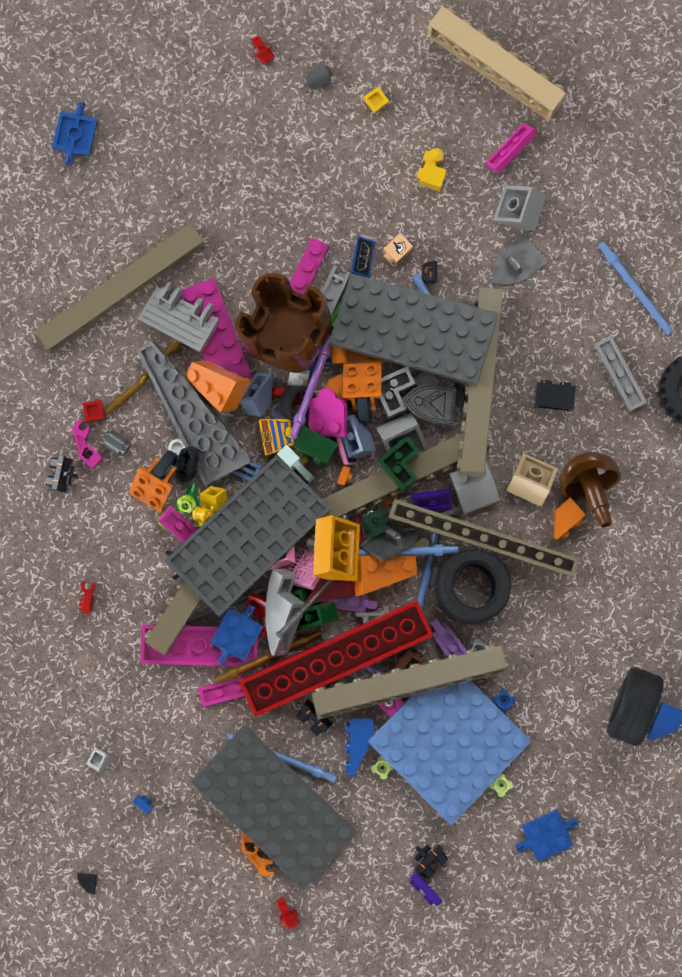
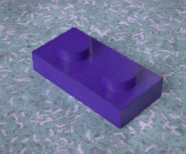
(433, 500)
(419, 883)

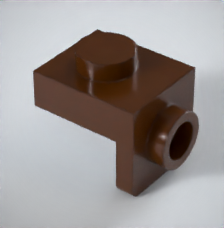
(403, 660)

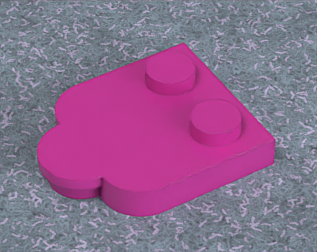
(328, 414)

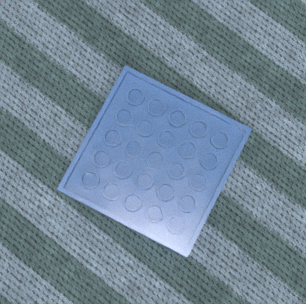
(449, 745)

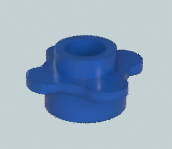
(504, 695)

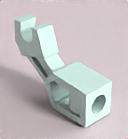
(294, 461)

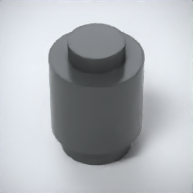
(319, 76)
(116, 442)

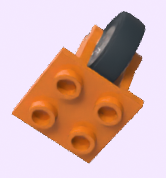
(363, 385)
(155, 487)

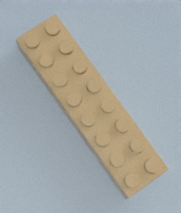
(496, 63)

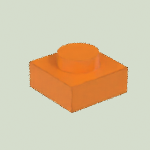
(345, 476)

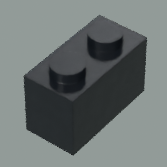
(554, 396)

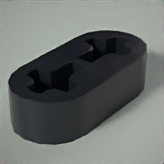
(187, 464)

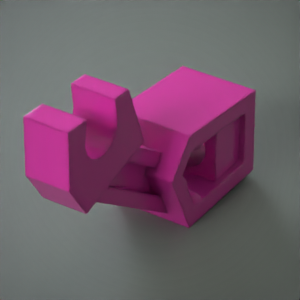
(80, 437)

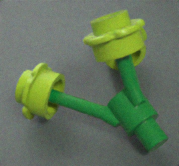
(188, 502)

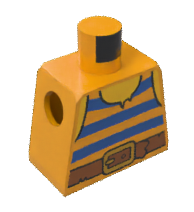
(275, 435)

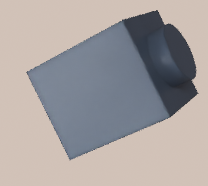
(258, 395)
(358, 439)

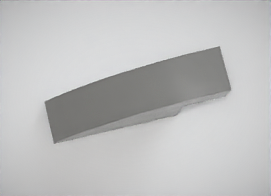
(280, 608)

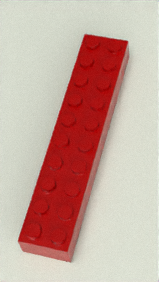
(335, 658)

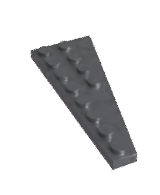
(193, 418)

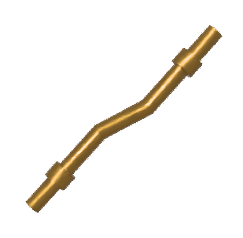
(121, 399)
(234, 672)

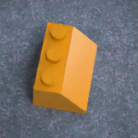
(336, 549)

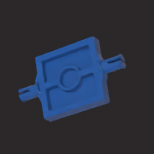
(75, 134)
(236, 634)
(547, 835)

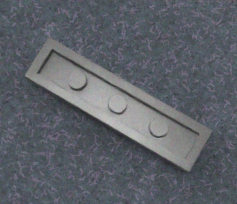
(620, 373)

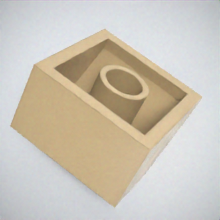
(532, 480)

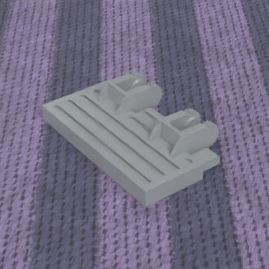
(179, 321)

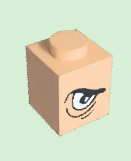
(397, 249)

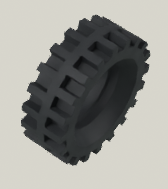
(668, 390)

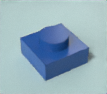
(143, 803)

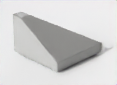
(99, 760)

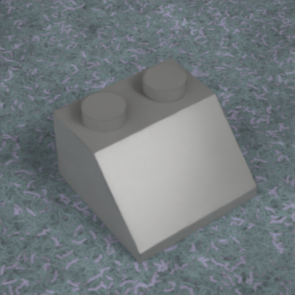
(520, 207)
(398, 429)
(474, 492)

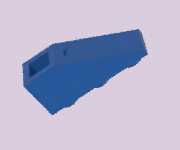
(360, 732)

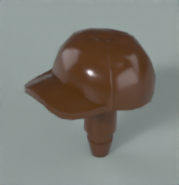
(589, 478)

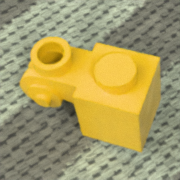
(431, 175)
(211, 501)

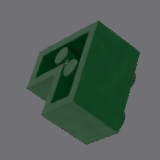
(316, 446)
(395, 464)
(317, 613)

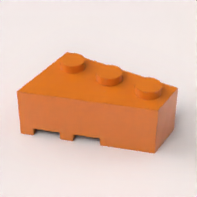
(217, 385)
(378, 574)

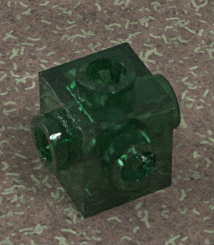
(375, 523)

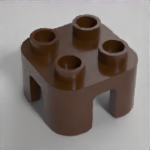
(285, 325)

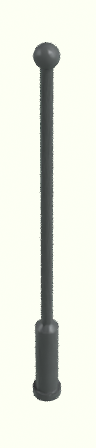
(299, 614)

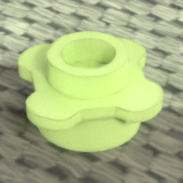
(377, 767)
(506, 785)

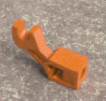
(260, 863)

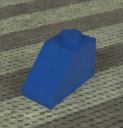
(666, 721)

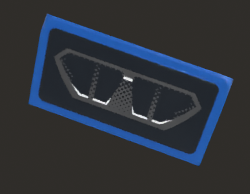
(363, 257)

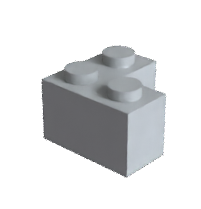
(391, 388)

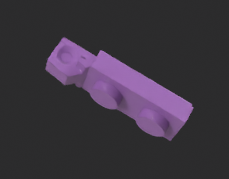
(354, 603)
(447, 639)

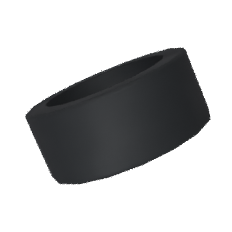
(286, 401)

